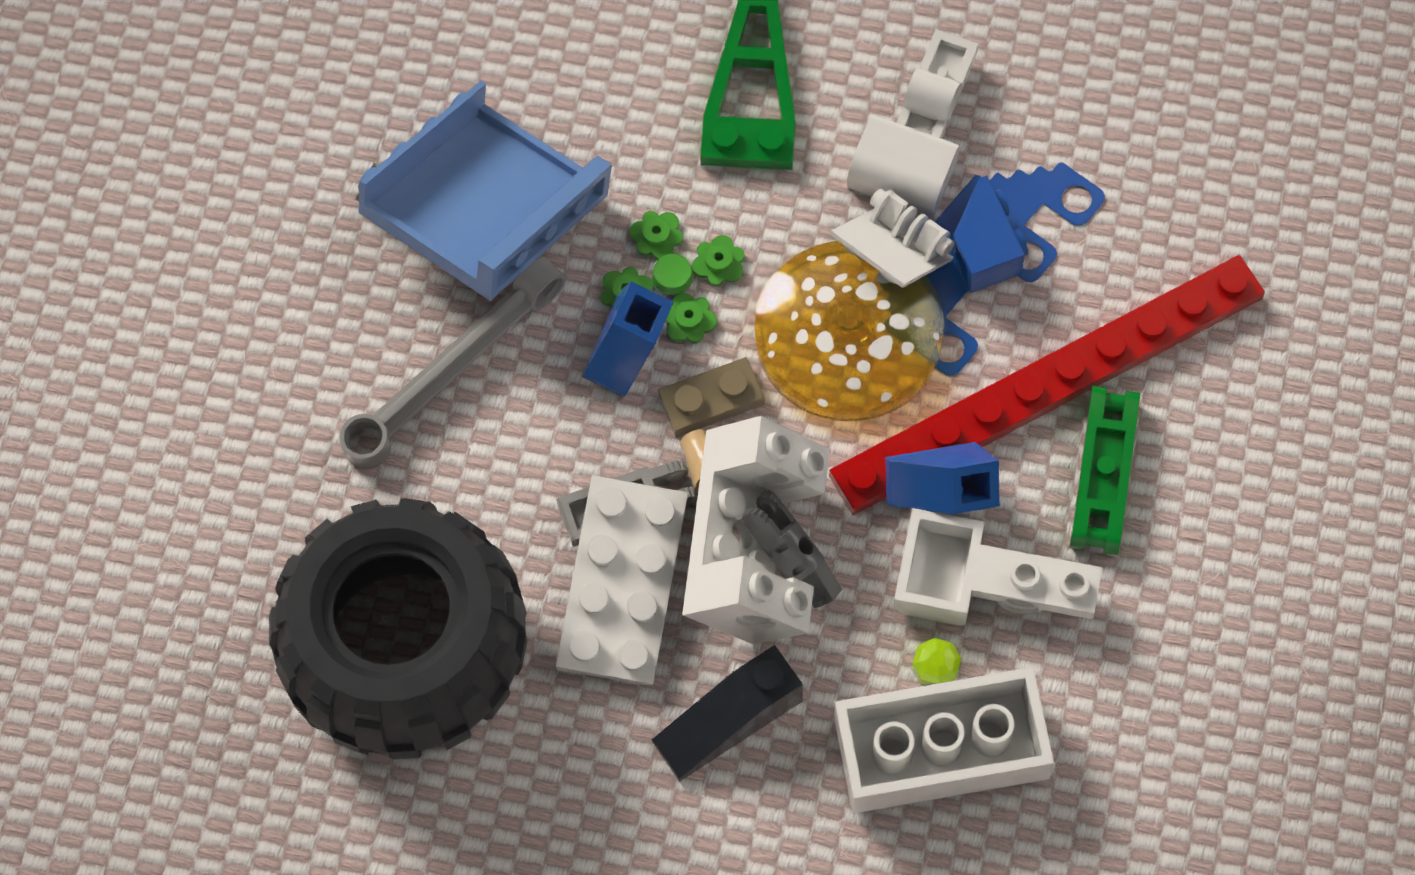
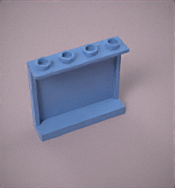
(480, 194)

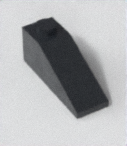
(730, 713)

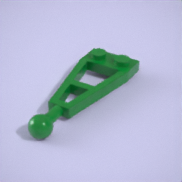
(750, 140)

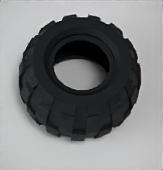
(411, 702)

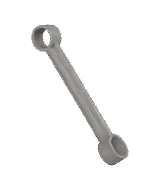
(530, 291)

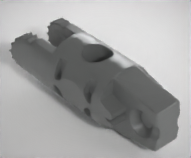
(790, 547)

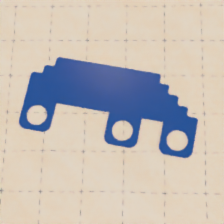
(1024, 197)

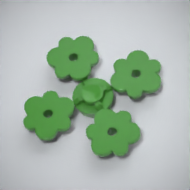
(675, 274)

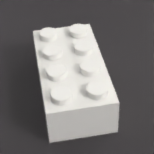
(943, 740)

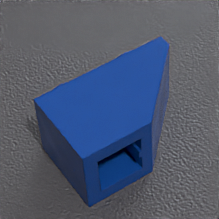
(985, 243)
(627, 338)
(944, 479)

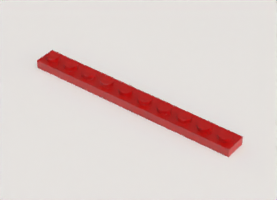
(1058, 376)

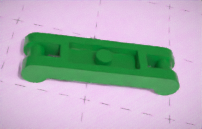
(1105, 470)

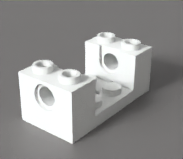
(735, 582)

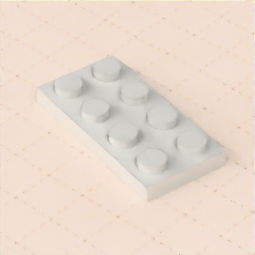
(621, 580)

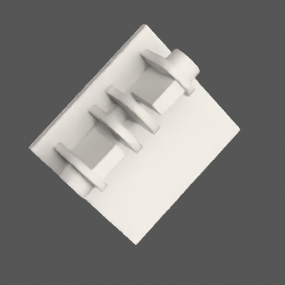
(895, 241)

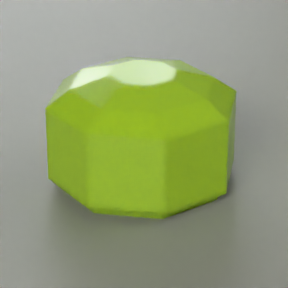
(936, 662)

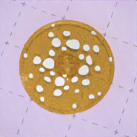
(845, 336)

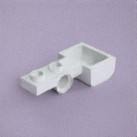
(911, 152)
(949, 565)

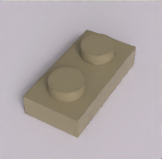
(711, 396)

